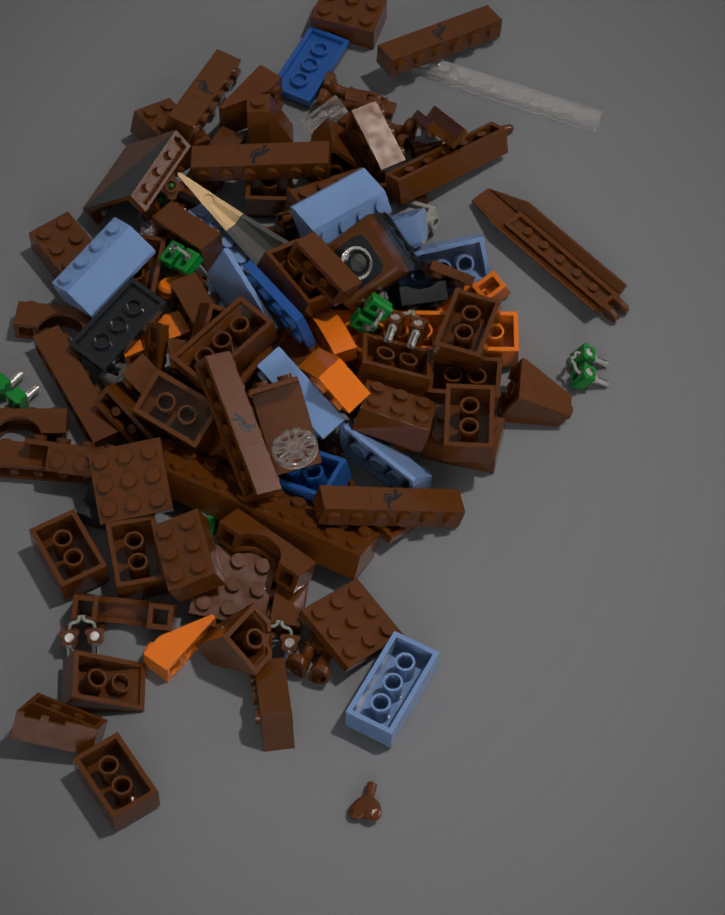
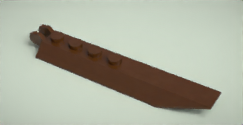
(554, 252)

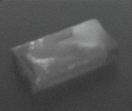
(332, 108)

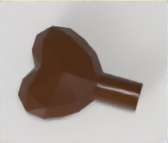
(366, 806)

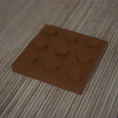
(130, 481)
(247, 581)
(349, 624)

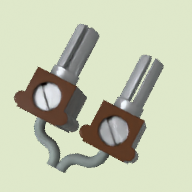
(396, 325)
(94, 634)
(290, 640)

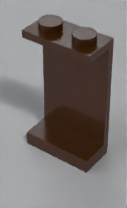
(279, 408)

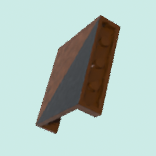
(138, 174)

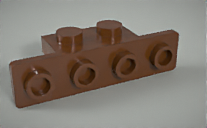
(440, 125)
(66, 457)

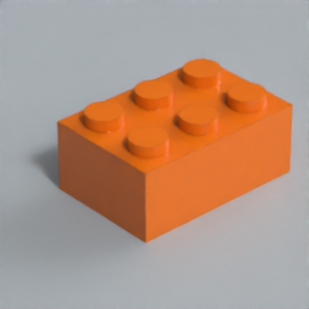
(334, 380)

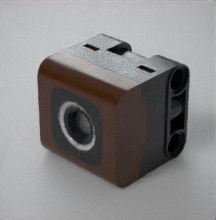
(376, 255)

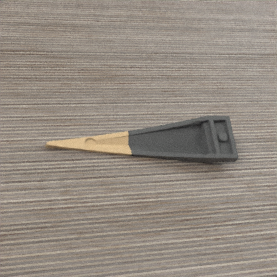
(246, 232)

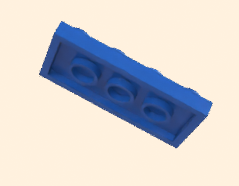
(308, 64)
(278, 304)

